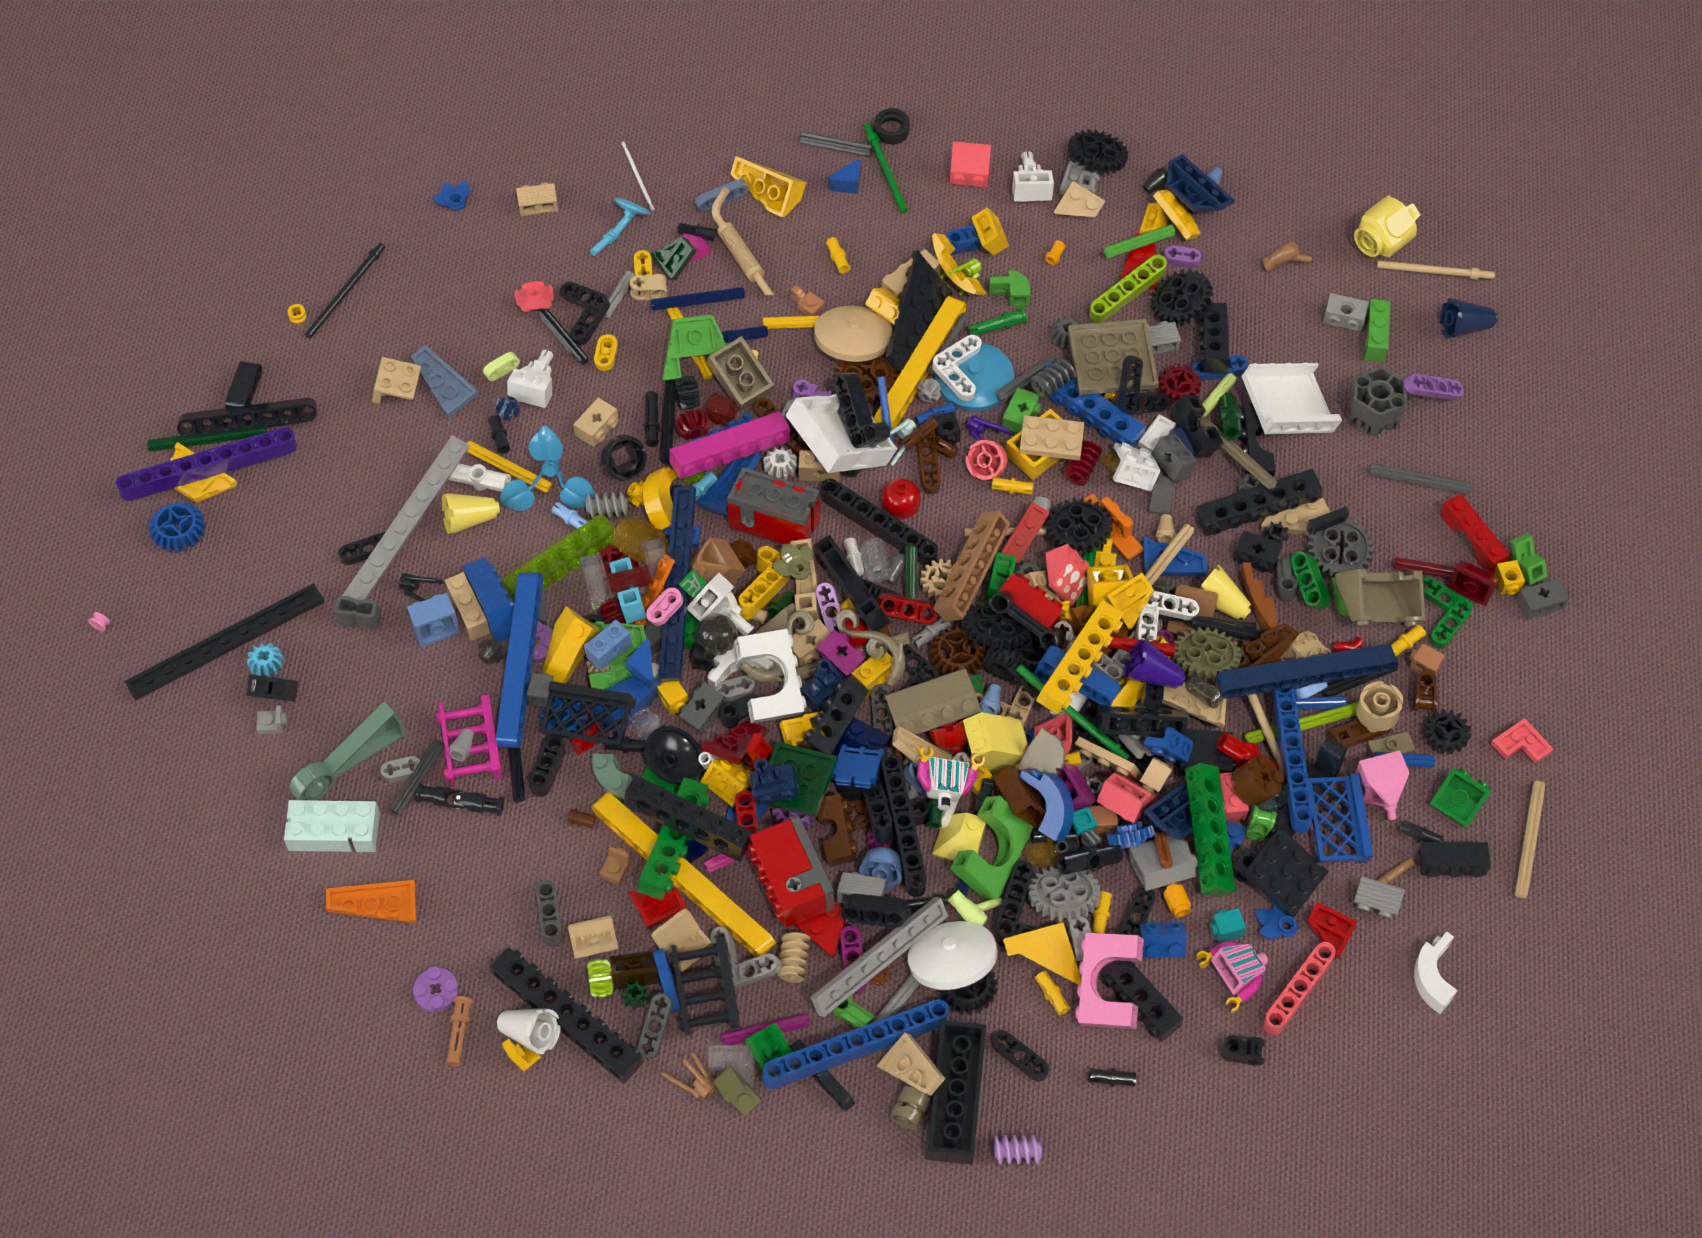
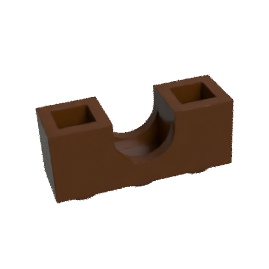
(841, 847)

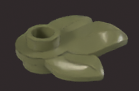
(793, 558)

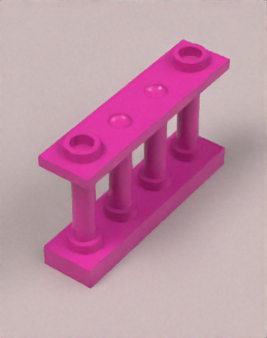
(489, 746)

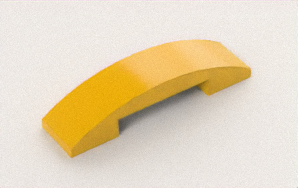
(943, 249)

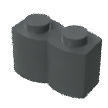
(357, 612)

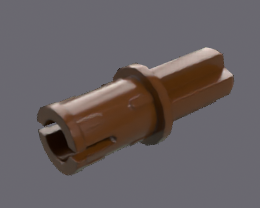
(920, 433)

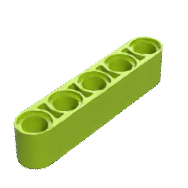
(1131, 281)

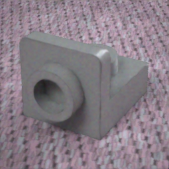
(271, 721)

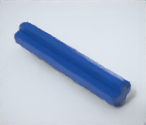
(1325, 702)
(1414, 760)

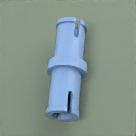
(569, 516)

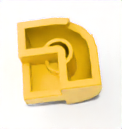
(794, 729)

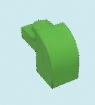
(1015, 285)
(1531, 565)

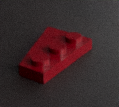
(734, 744)

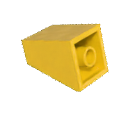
(1104, 580)

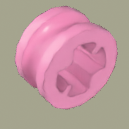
(99, 621)

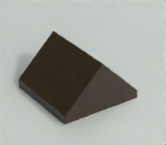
(633, 968)

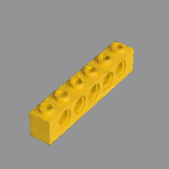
(1051, 695)

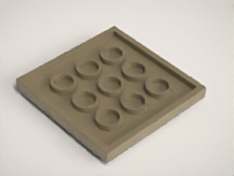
(1100, 353)

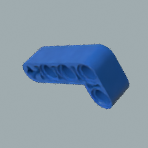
(1096, 687)

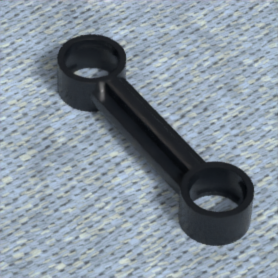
(1025, 619)

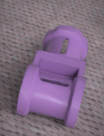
(809, 390)

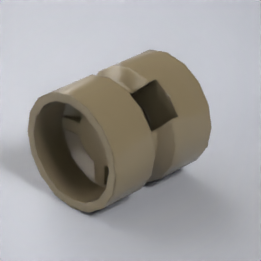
(909, 1110)

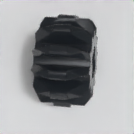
(687, 392)

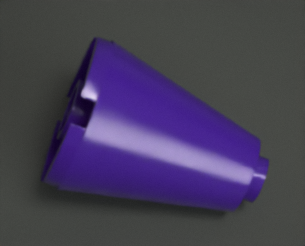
(1152, 666)

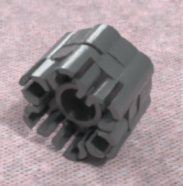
(1377, 400)

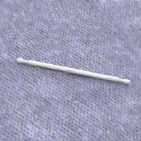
(638, 176)

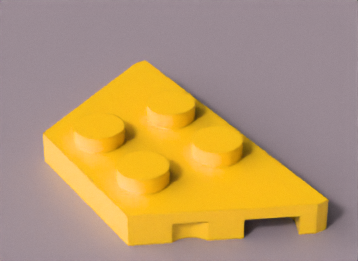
(203, 488)

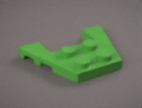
(688, 339)
(618, 666)

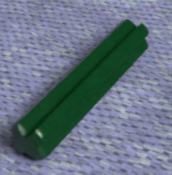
(911, 572)

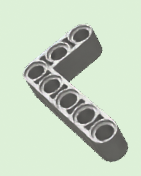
(1114, 666)

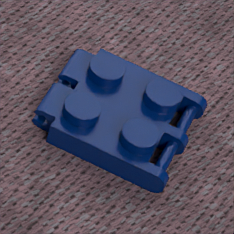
(856, 767)

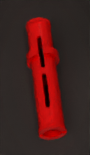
(1127, 644)

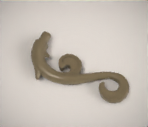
(875, 637)
(772, 675)

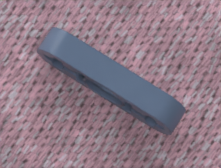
(736, 190)

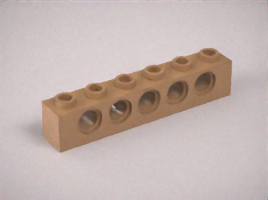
(972, 566)

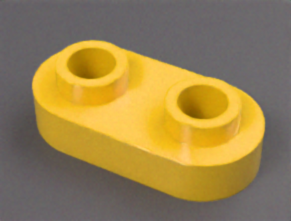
(605, 354)

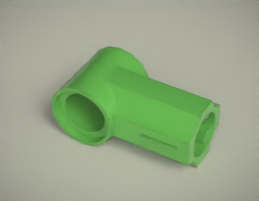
(853, 1014)

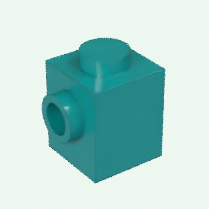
(1227, 925)

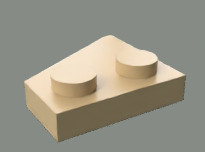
(1079, 202)

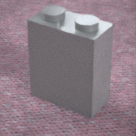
(1148, 867)

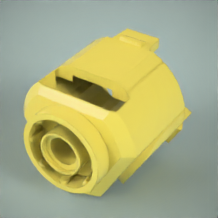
(1386, 227)

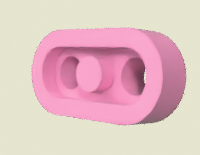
(663, 606)

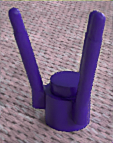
(979, 425)

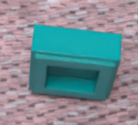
(1083, 821)

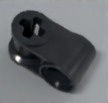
(1248, 1050)

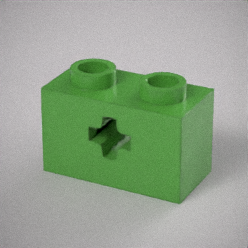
(1022, 404)

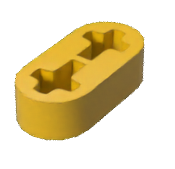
(639, 268)

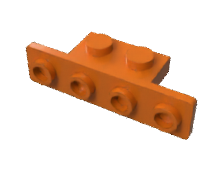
(1122, 528)
(658, 585)

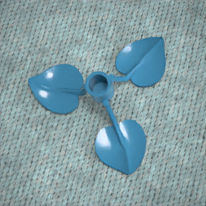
(548, 448)

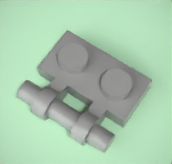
(1078, 175)

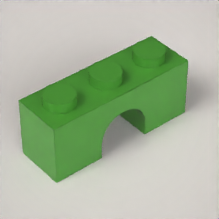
(1378, 330)

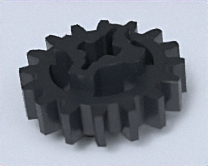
(1448, 734)

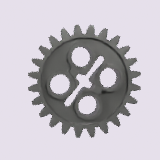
(1359, 550)

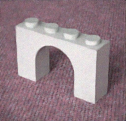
(777, 647)

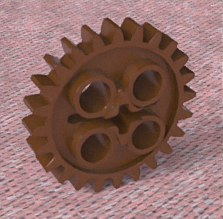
(868, 374)

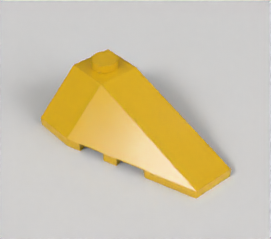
(772, 188)
(567, 645)

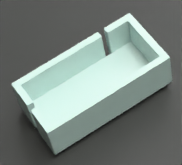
(331, 825)

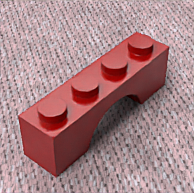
(1461, 516)

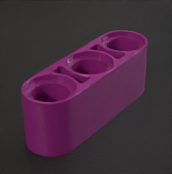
(851, 949)

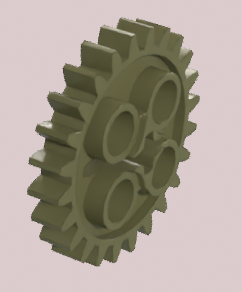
(1206, 653)

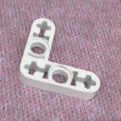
(951, 366)
(1156, 608)

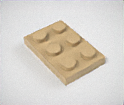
(1051, 437)

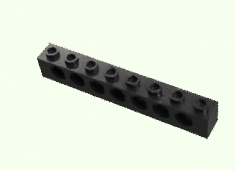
(619, 1067)

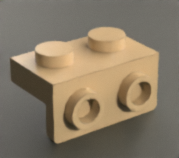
(593, 937)

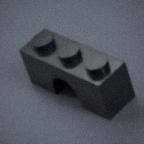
(1187, 414)

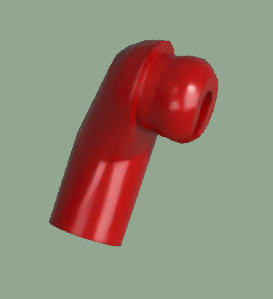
(1344, 646)

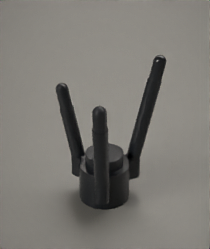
(411, 582)

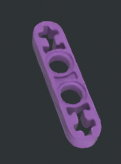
(1417, 385)

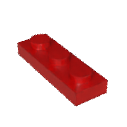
(1025, 531)

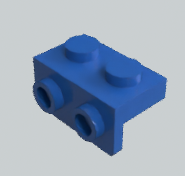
(1172, 747)
(1163, 939)

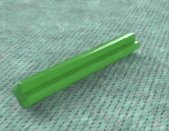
(1139, 241)

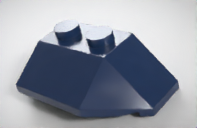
(1195, 187)
(1172, 813)

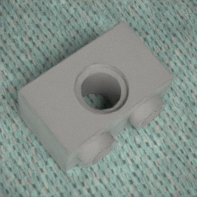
(1345, 312)

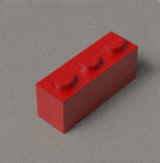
(1034, 600)

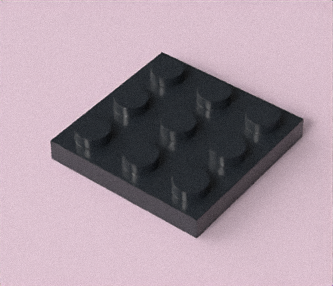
(1285, 872)

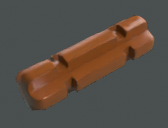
(1163, 850)

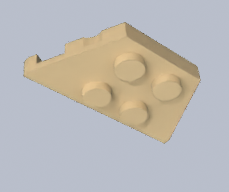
(1298, 518)

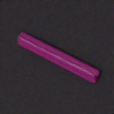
(785, 1025)

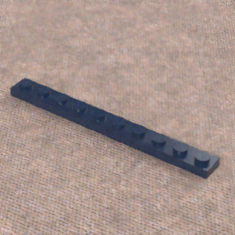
(680, 550)

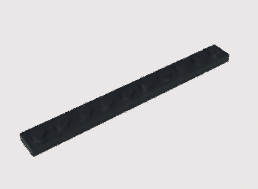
(224, 641)

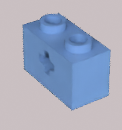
(608, 645)

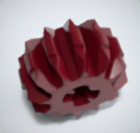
(693, 424)
(612, 611)

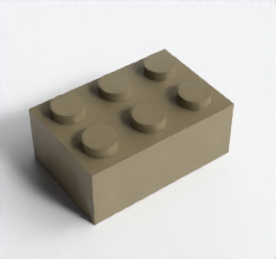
(740, 373)

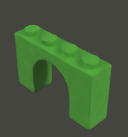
(1012, 835)

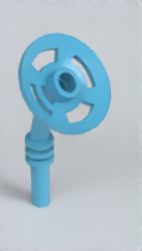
(630, 211)

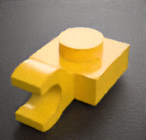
(1106, 557)

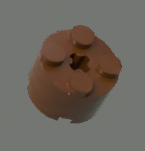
(1257, 781)

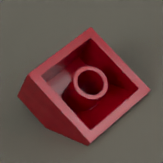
(1473, 582)

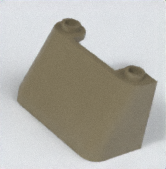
(1382, 596)

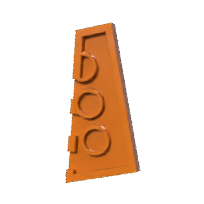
(379, 900)

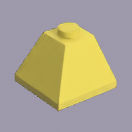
(961, 834)

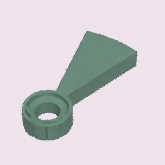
(370, 737)

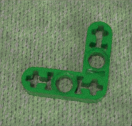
(1452, 607)

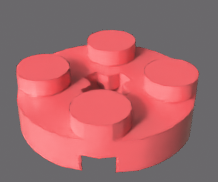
(534, 296)

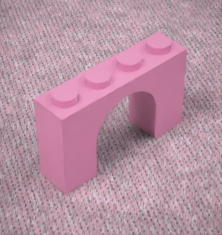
(1099, 951)

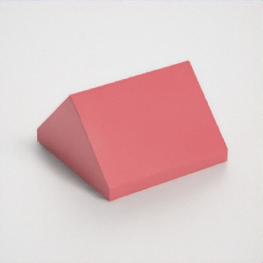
(1061, 727)

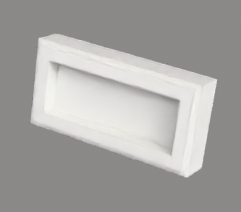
(1159, 428)

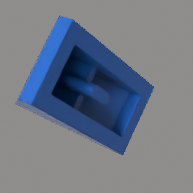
(846, 179)
(641, 664)

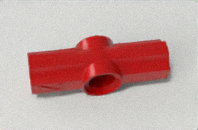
(1238, 750)

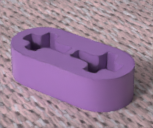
(1182, 256)

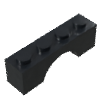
(1249, 432)

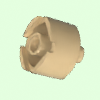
(1379, 706)

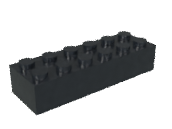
(958, 1096)

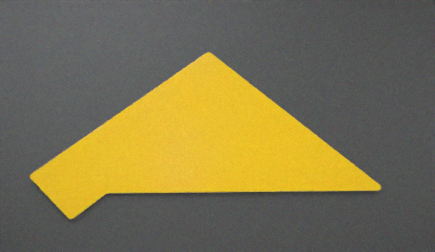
(1048, 948)

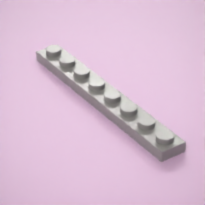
(879, 957)

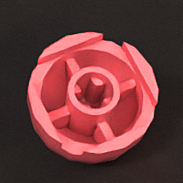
(986, 459)

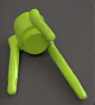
(969, 268)

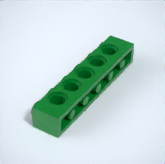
(1210, 830)
(658, 884)

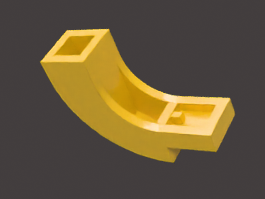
(657, 497)

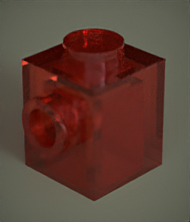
(720, 409)

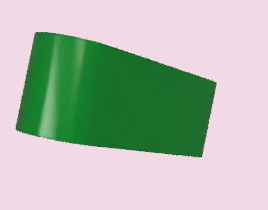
(1317, 585)

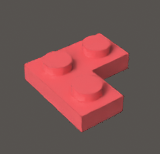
(1522, 737)

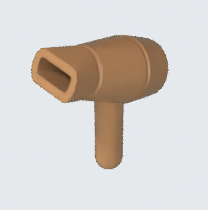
(1284, 254)

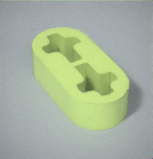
(501, 366)

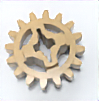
(941, 574)

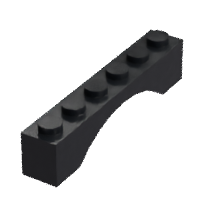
(852, 584)

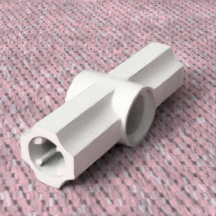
(480, 477)

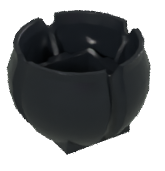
(630, 468)

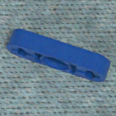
(1234, 368)
(667, 978)

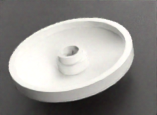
(953, 955)

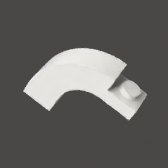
(729, 663)
(1429, 983)

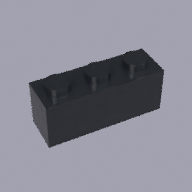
(1454, 859)

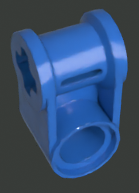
(963, 239)

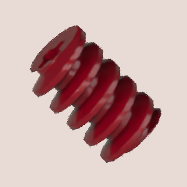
(1079, 470)

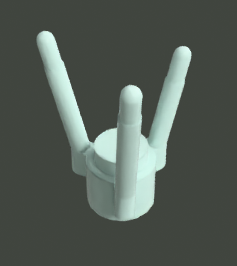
(902, 430)

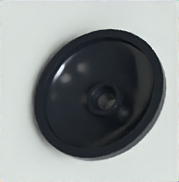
(673, 754)

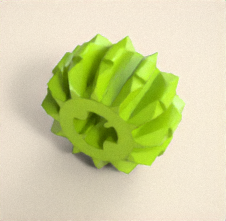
(600, 978)

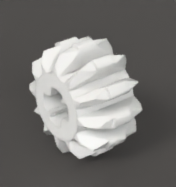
(780, 463)

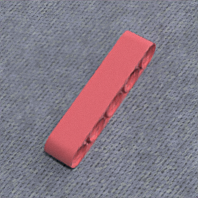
(1295, 997)

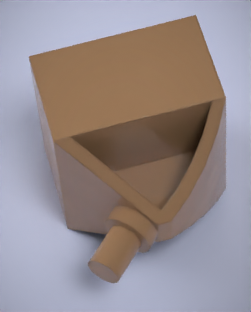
(715, 558)

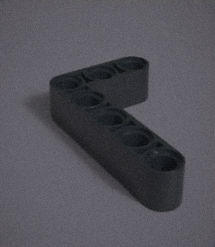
(1091, 708)
(1326, 765)

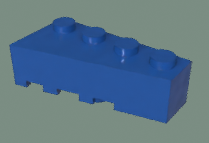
(491, 597)

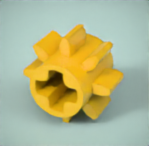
(635, 492)

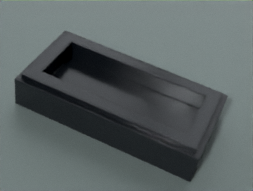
(1327, 520)

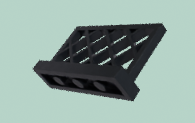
(591, 696)

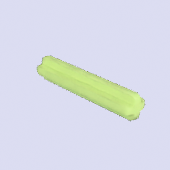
(1223, 387)

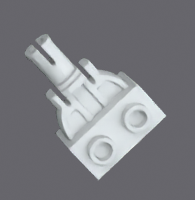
(1032, 183)
(533, 382)
(718, 598)

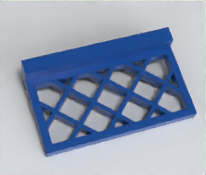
(1357, 822)

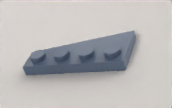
(445, 383)

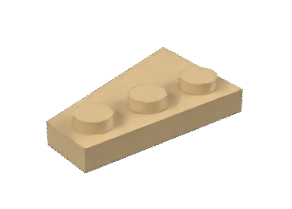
(1183, 700)
(909, 743)

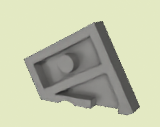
(1136, 744)

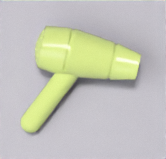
(973, 912)

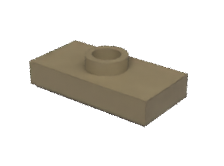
(1398, 742)

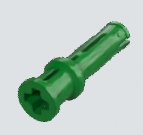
(1006, 320)

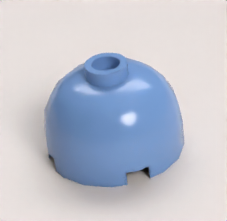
(882, 863)

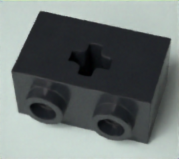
(1259, 551)

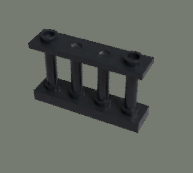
(723, 972)

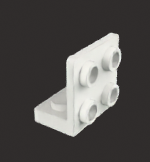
(1136, 467)

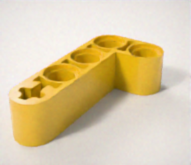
(764, 586)

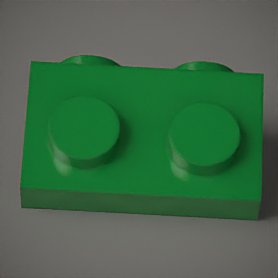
(768, 1045)

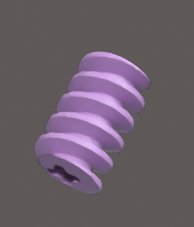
(1017, 1149)

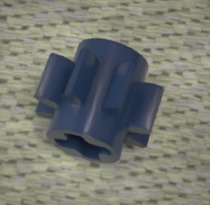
(507, 407)

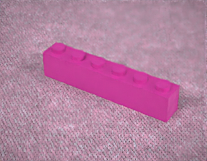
(729, 445)

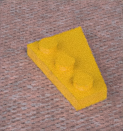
(1178, 213)

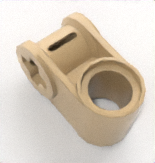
(649, 286)

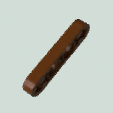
(771, 408)
(931, 458)

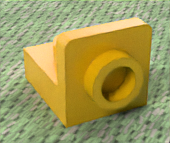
(520, 1055)

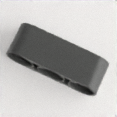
(551, 922)

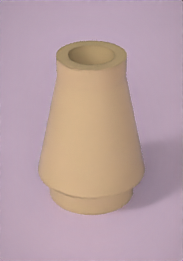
(1165, 531)

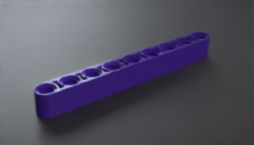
(206, 464)

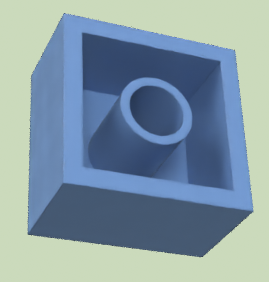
(433, 619)

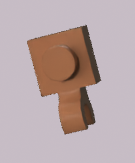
(808, 303)

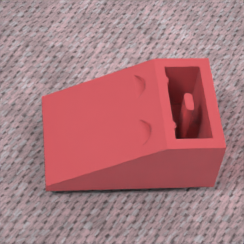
(1126, 797)

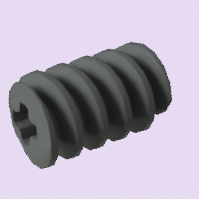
(1052, 377)

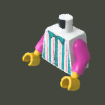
(946, 778)

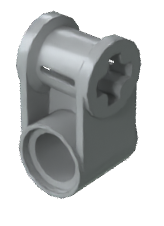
(1076, 937)

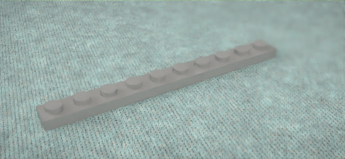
(407, 519)

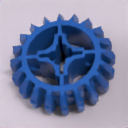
(165, 532)

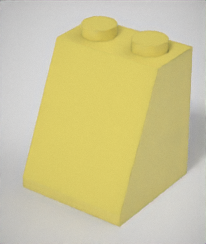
(997, 739)

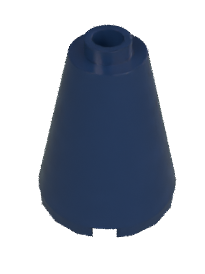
(1465, 318)

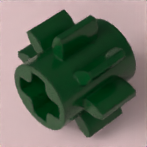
(640, 998)

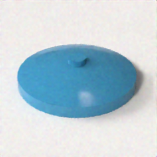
(987, 371)

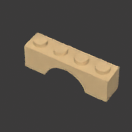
(806, 589)

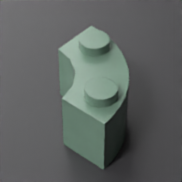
(608, 772)

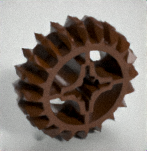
(956, 642)

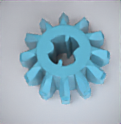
(265, 660)

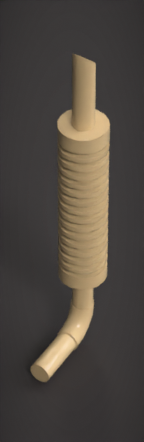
(737, 246)

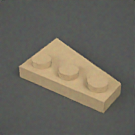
(1108, 759)
(912, 1065)

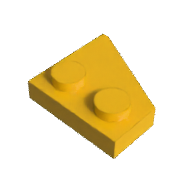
(1132, 598)

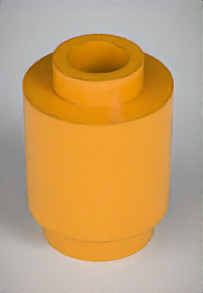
(1177, 900)

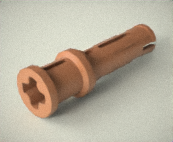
(462, 1020)

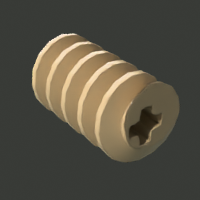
(792, 956)

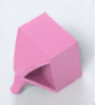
(1383, 780)

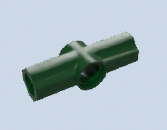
(1230, 416)

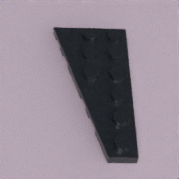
(917, 307)

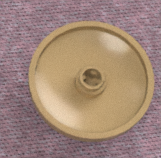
(852, 333)

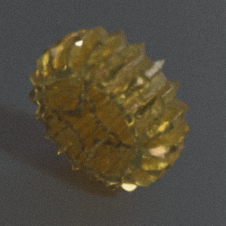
(631, 533)

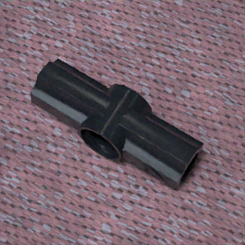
(1089, 859)

